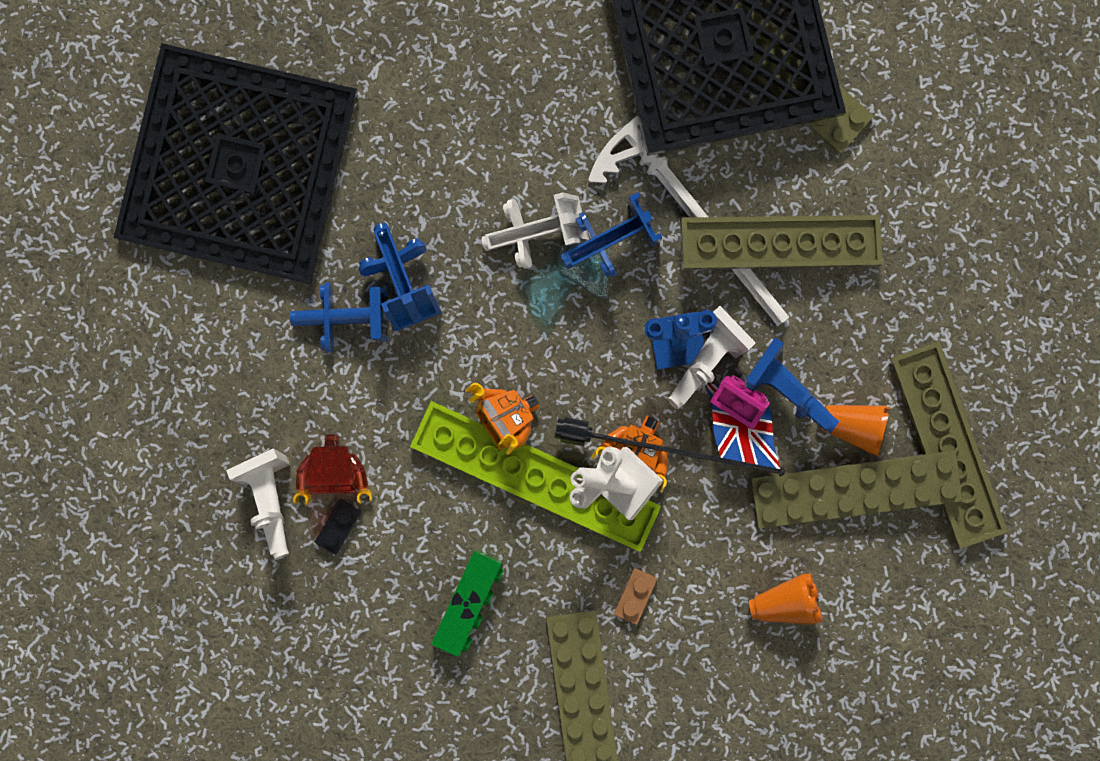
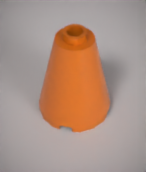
(860, 425)

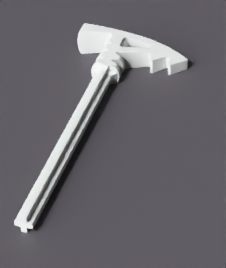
(658, 166)

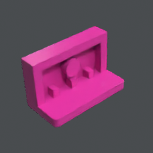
(740, 401)

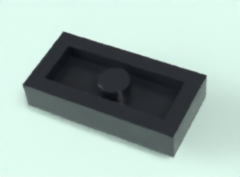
(338, 526)

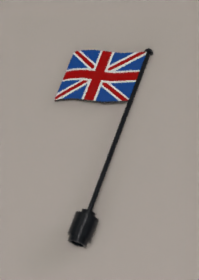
(733, 439)

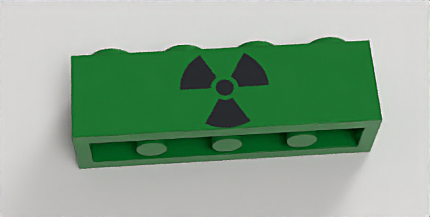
(467, 602)

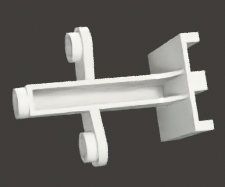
(568, 210)
(724, 338)
(260, 476)
(619, 478)

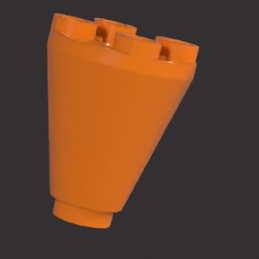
(788, 602)

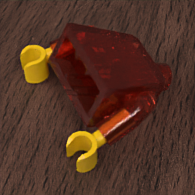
(331, 471)

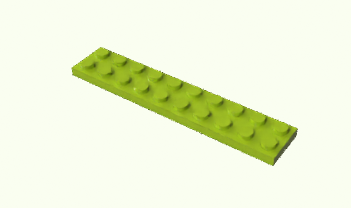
(525, 474)

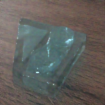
(586, 273)
(547, 293)

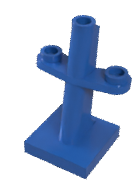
(597, 244)
(410, 305)
(328, 317)
(678, 337)
(773, 373)

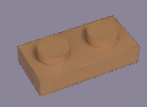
(635, 596)

